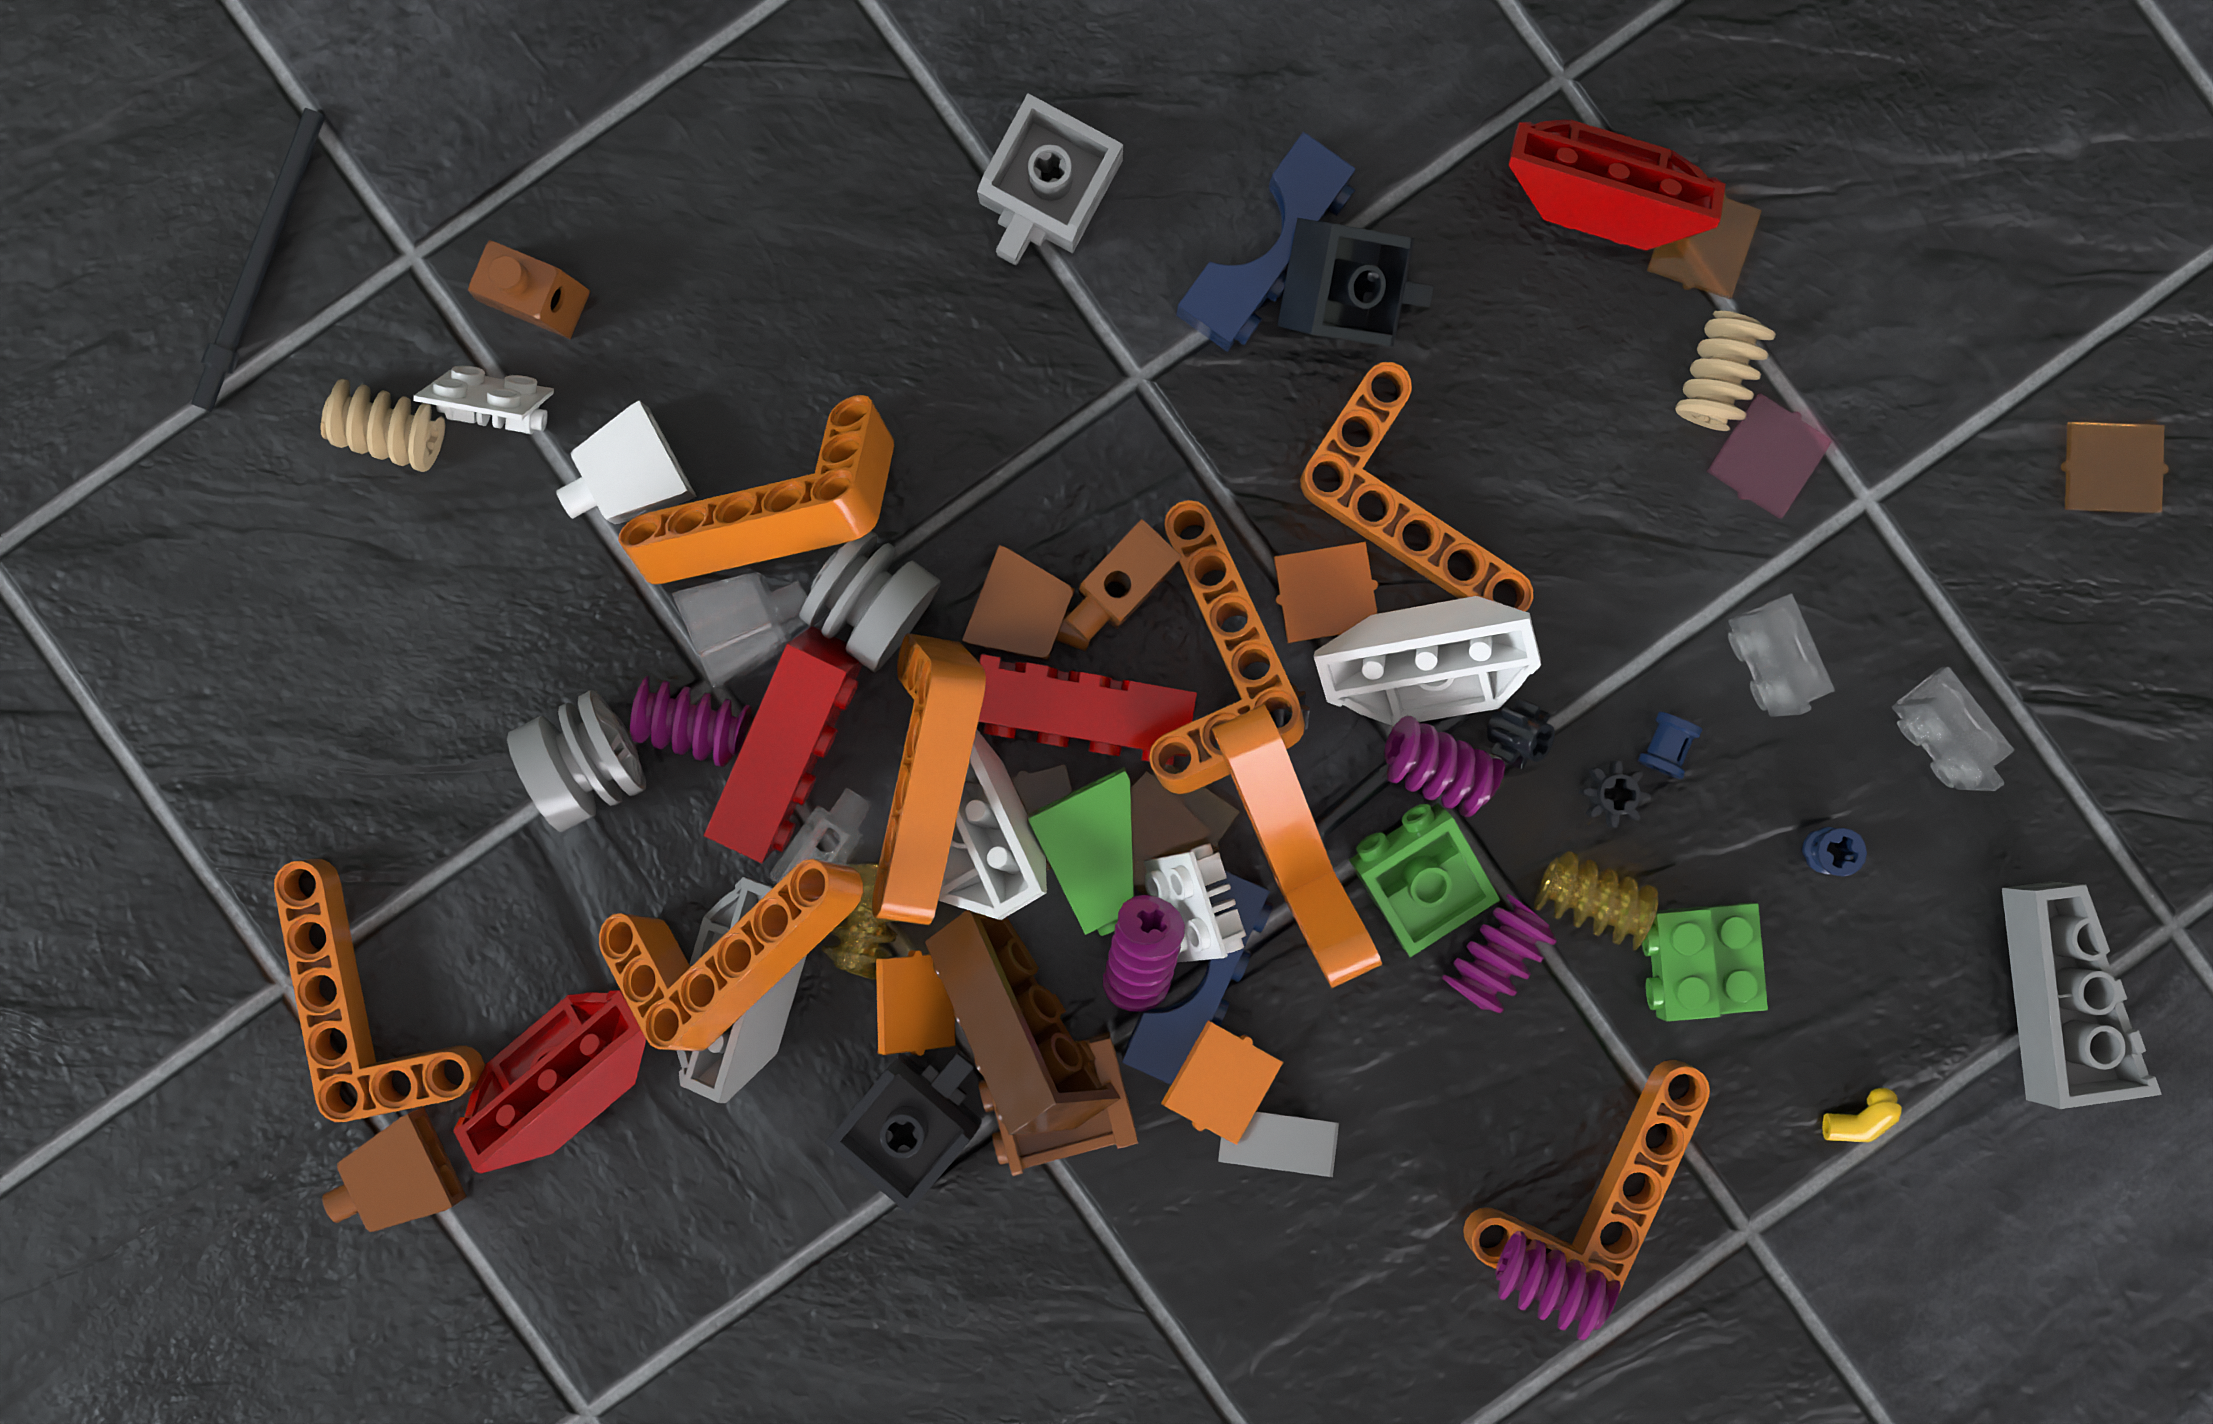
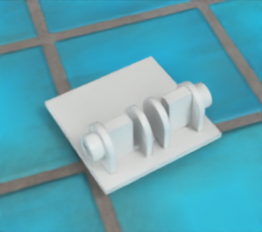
(472, 397)
(1182, 883)

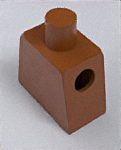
(525, 289)
(1136, 563)
(1022, 610)
(395, 1176)

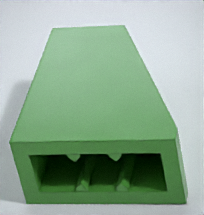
(1091, 848)

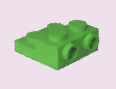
(1423, 877)
(1706, 962)

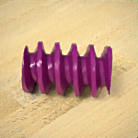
(688, 723)
(1442, 766)
(1143, 953)
(1501, 956)
(1555, 1285)

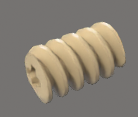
(1723, 369)
(382, 429)

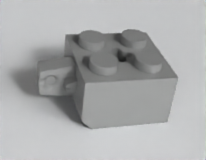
(1054, 209)

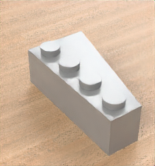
(2068, 1003)

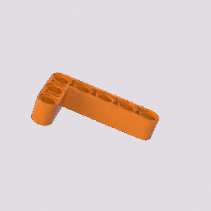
(1399, 510)
(776, 518)
(1236, 648)
(931, 777)
(1294, 846)
(696, 1004)
(348, 1010)
(1609, 1200)

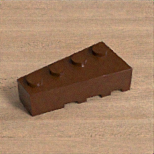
(1016, 1028)

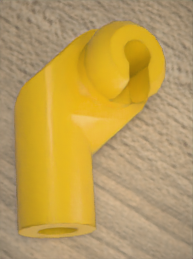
(1869, 1124)

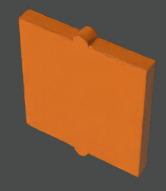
(1324, 591)
(912, 1006)
(1222, 1082)

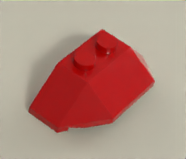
(1613, 184)
(552, 1081)

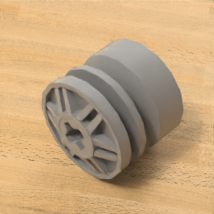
(869, 599)
(568, 765)

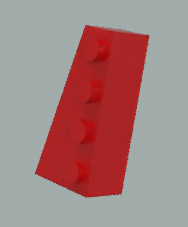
(1080, 707)
(784, 745)

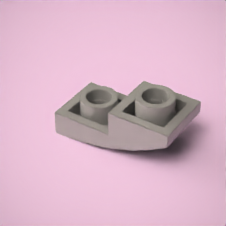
(1284, 1145)

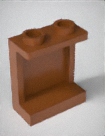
(1106, 1128)

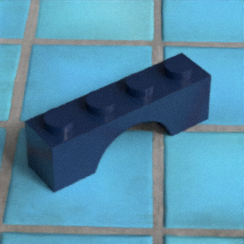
(1228, 296)
(1168, 1033)

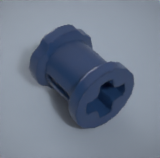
(1670, 745)
(1845, 840)

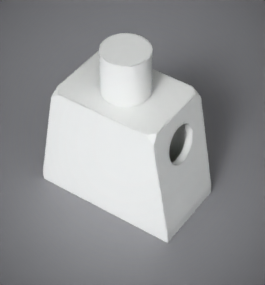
(626, 470)

